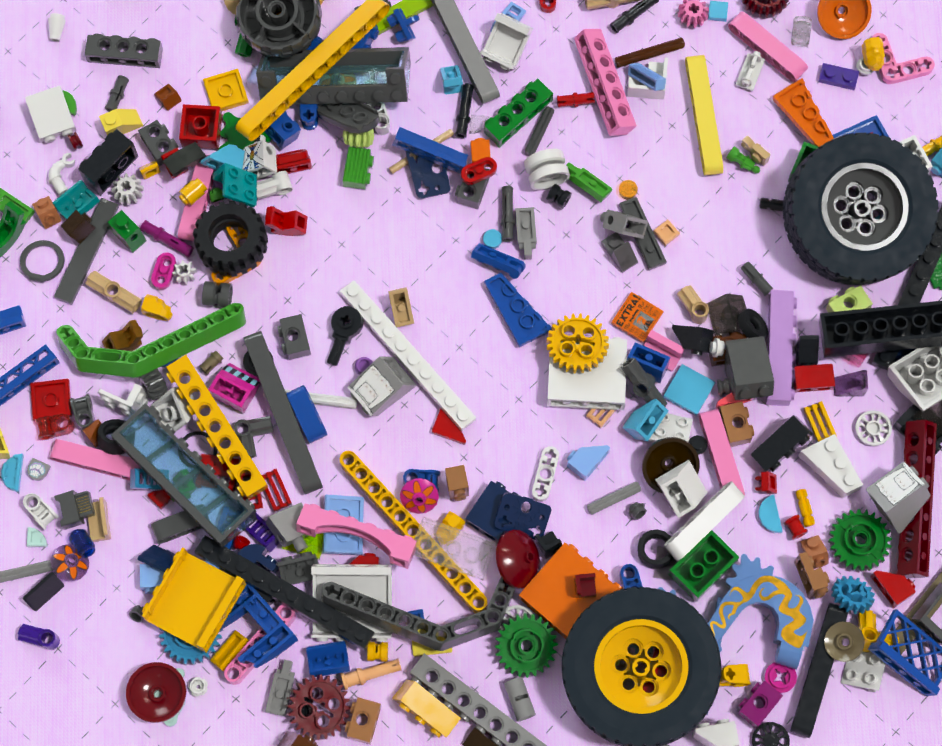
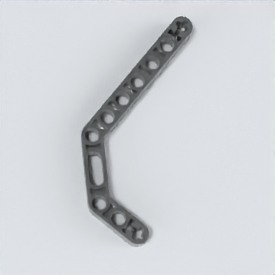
(414, 622)

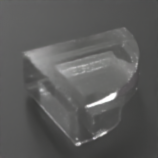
(477, 123)

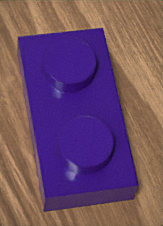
(838, 76)

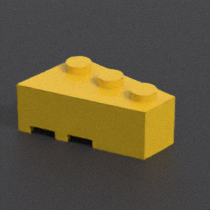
(426, 708)

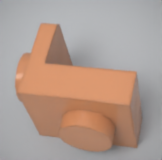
(46, 212)
(816, 549)

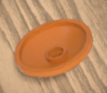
(849, 23)

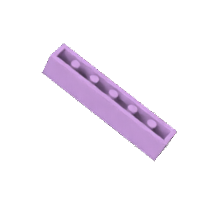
(780, 345)

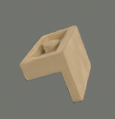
(99, 524)

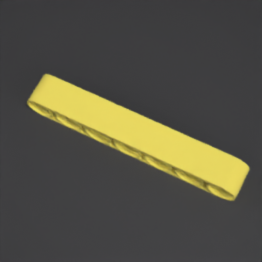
(704, 115)

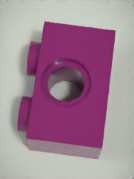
(755, 715)

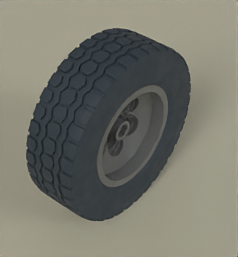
(901, 196)

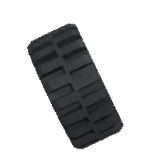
(234, 216)

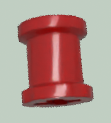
(795, 527)

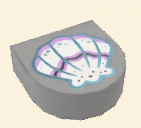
(37, 469)

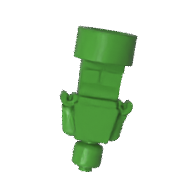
(745, 162)

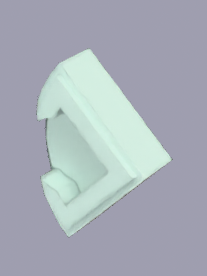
(35, 538)

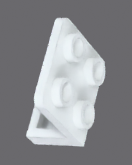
(128, 407)

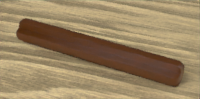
(649, 52)

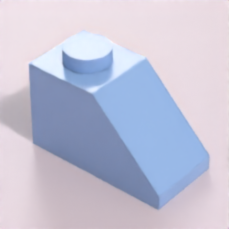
(587, 460)

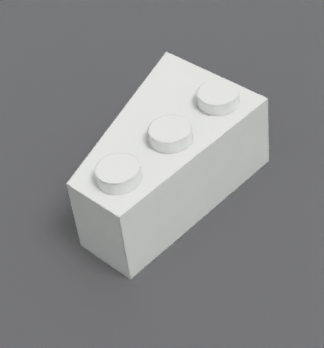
(833, 465)

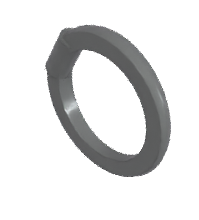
(37, 277)

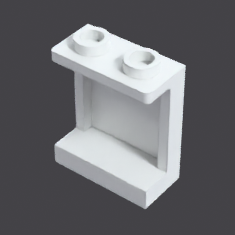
(506, 41)
(50, 114)

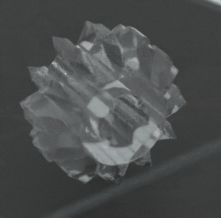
(801, 31)

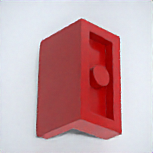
(814, 378)

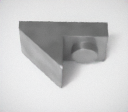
(620, 251)

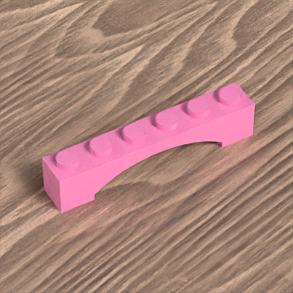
(316, 520)

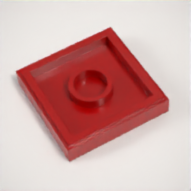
(50, 398)

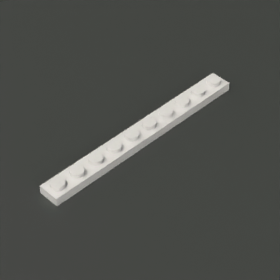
(408, 356)

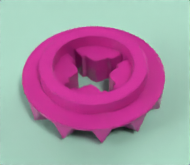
(790, 678)

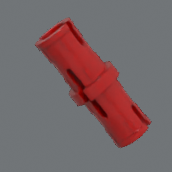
(575, 99)

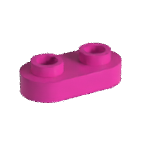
(163, 272)

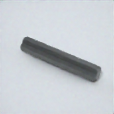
(539, 131)

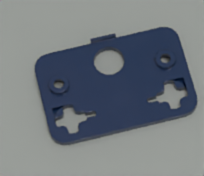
(423, 172)
(521, 520)

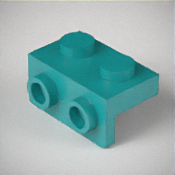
(76, 198)

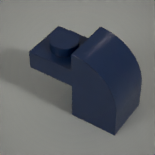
(256, 554)

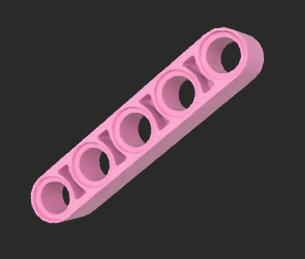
(769, 46)
(193, 213)
(720, 449)
(93, 459)
(245, 669)

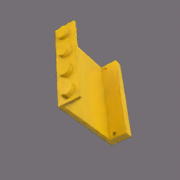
(193, 600)

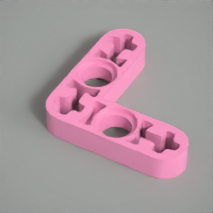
(893, 67)

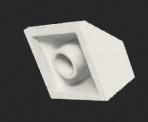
(173, 409)

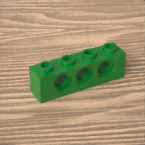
(501, 134)

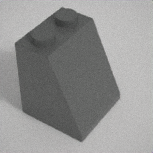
(748, 368)

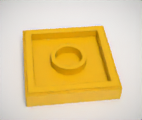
(226, 90)

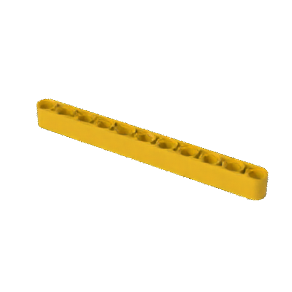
(311, 68)
(408, 523)

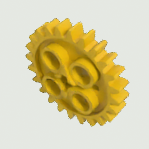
(579, 327)

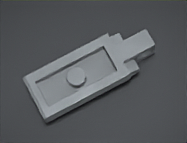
(526, 230)
(280, 690)

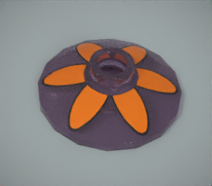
(64, 568)

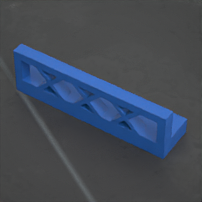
(430, 150)
(29, 376)

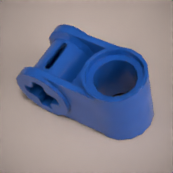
(309, 111)
(425, 474)

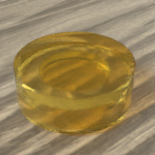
(628, 189)

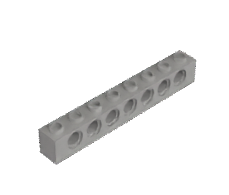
(427, 665)

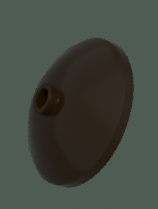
(667, 448)

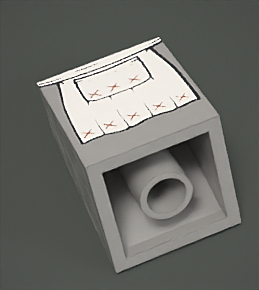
(381, 385)
(899, 495)

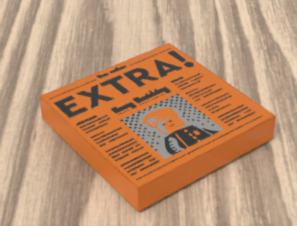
(637, 317)

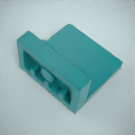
(237, 184)

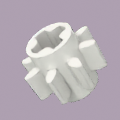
(183, 276)

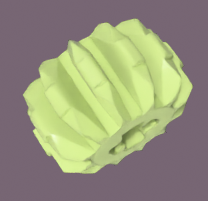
(358, 139)

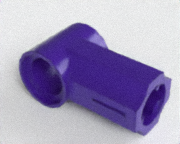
(37, 636)

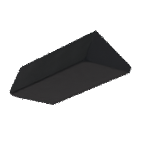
(43, 591)

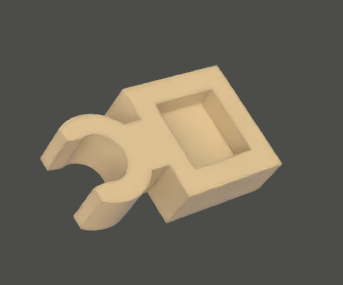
(757, 152)

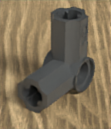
(256, 427)

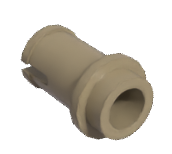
(211, 362)

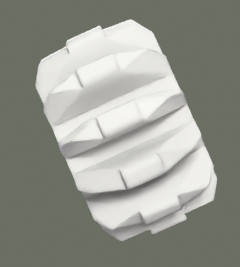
(129, 195)

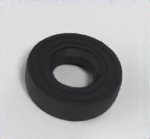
(750, 316)

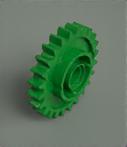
(860, 554)
(536, 655)

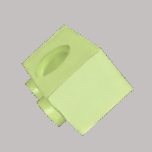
(855, 296)

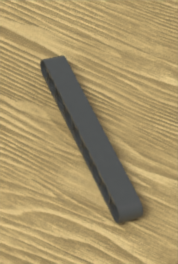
(283, 412)

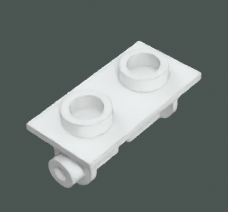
(750, 71)

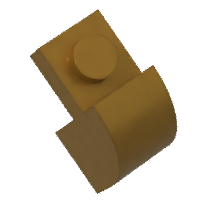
(126, 339)

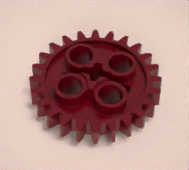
(327, 691)

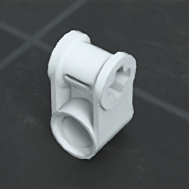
(41, 512)

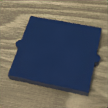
(157, 558)

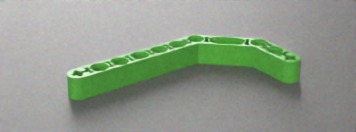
(154, 354)

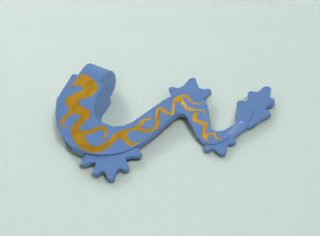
(783, 598)

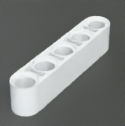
(704, 521)

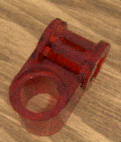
(50, 426)

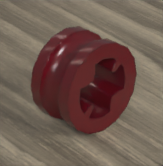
(75, 140)

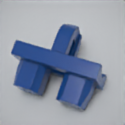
(399, 18)

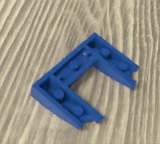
(277, 636)

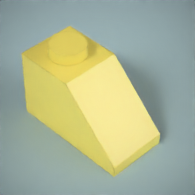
(122, 120)

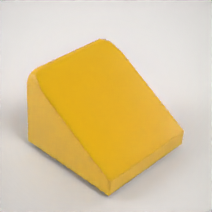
(149, 170)

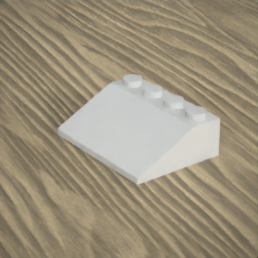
(919, 376)

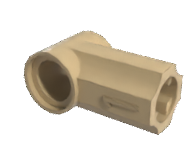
(693, 303)

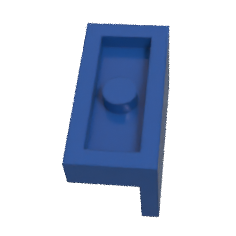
(11, 319)

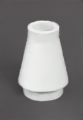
(56, 25)

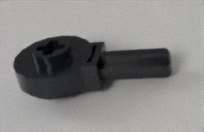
(344, 333)

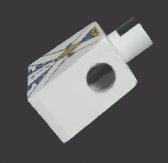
(260, 158)

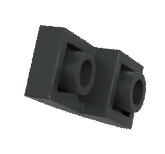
(183, 158)

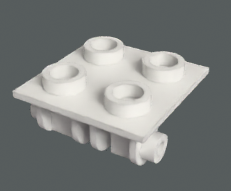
(672, 426)
(864, 672)

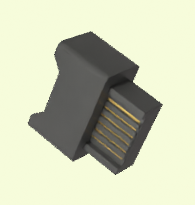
(75, 508)

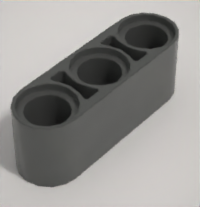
(173, 527)

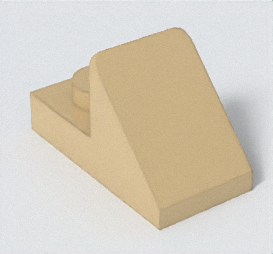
(401, 307)

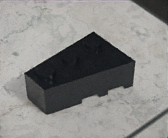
(782, 444)

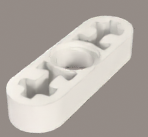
(547, 488)

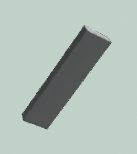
(648, 245)

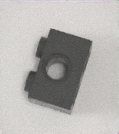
(298, 347)

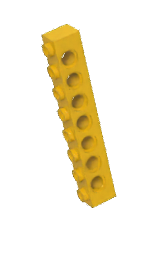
(184, 367)

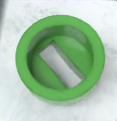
(216, 195)

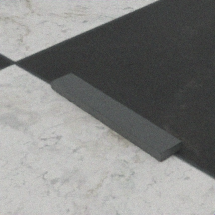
(86, 253)

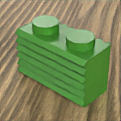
(357, 168)

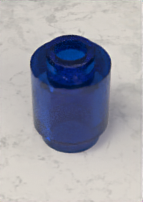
(82, 543)

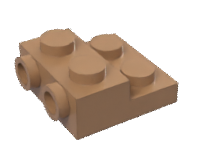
(813, 580)

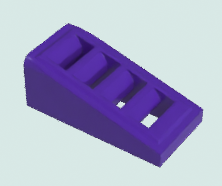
(269, 540)

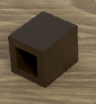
(78, 226)

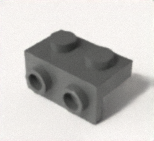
(298, 569)

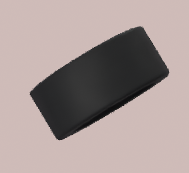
(106, 444)
(655, 564)

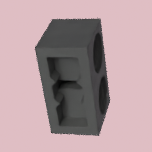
(155, 144)
(477, 189)

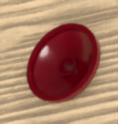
(517, 558)
(144, 685)

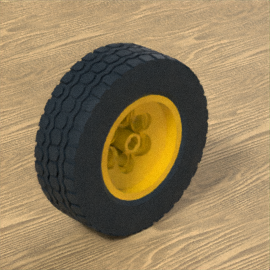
(647, 620)

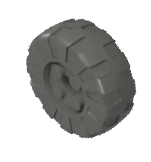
(282, 33)

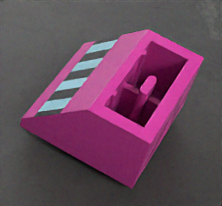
(234, 387)

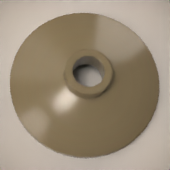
(835, 637)

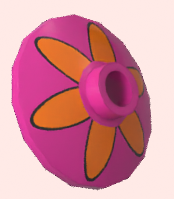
(419, 488)

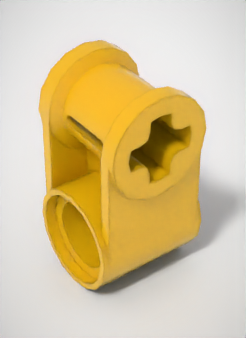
(735, 675)

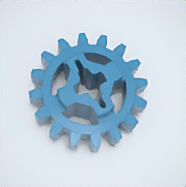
(852, 594)

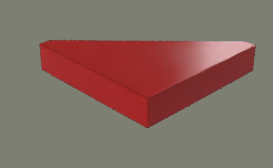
(447, 429)

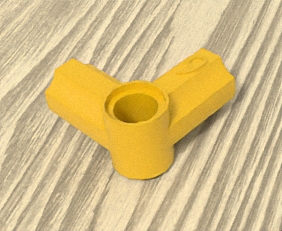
(867, 625)

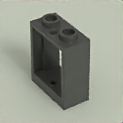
(924, 621)

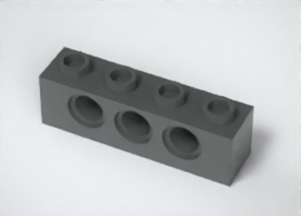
(131, 57)

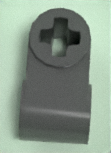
(82, 409)

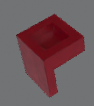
(585, 585)

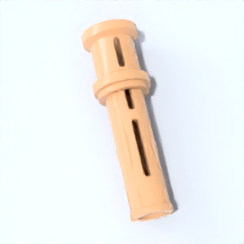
(361, 676)

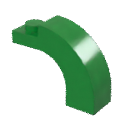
(10, 226)

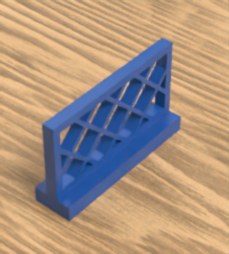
(899, 664)

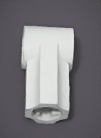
(277, 184)

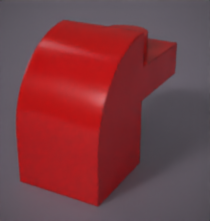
(286, 223)

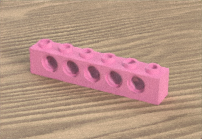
(605, 82)

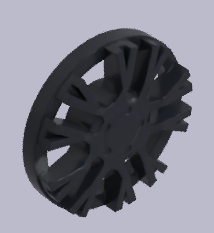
(770, 738)

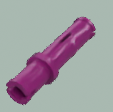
(160, 234)

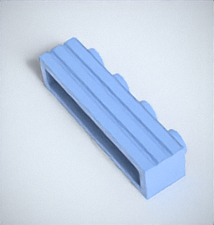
(646, 76)

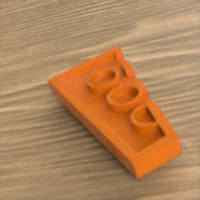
(802, 111)

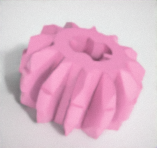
(686, 12)

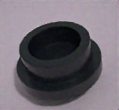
(699, 444)

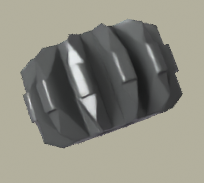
(153, 384)

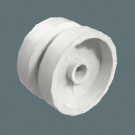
(546, 169)

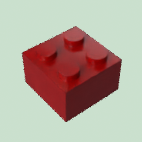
(201, 125)

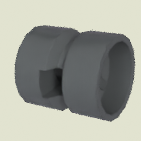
(217, 294)

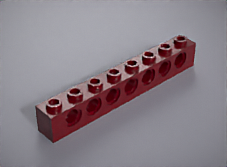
(916, 537)

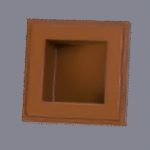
(168, 96)
(92, 432)

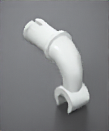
(55, 176)

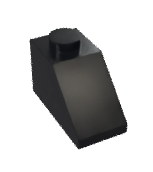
(694, 338)
(807, 350)

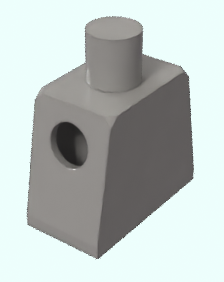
(617, 222)
(284, 527)

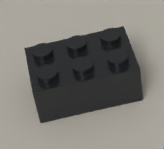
(108, 162)

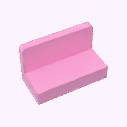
(665, 346)

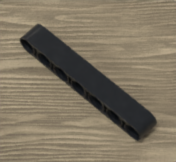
(816, 677)

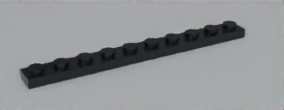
(916, 284)
(285, 593)

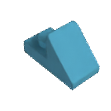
(451, 79)

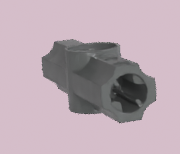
(642, 382)

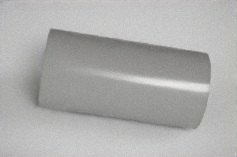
(519, 699)

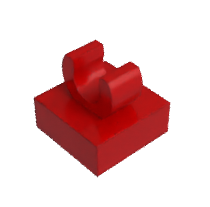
(768, 481)

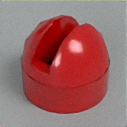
(240, 542)

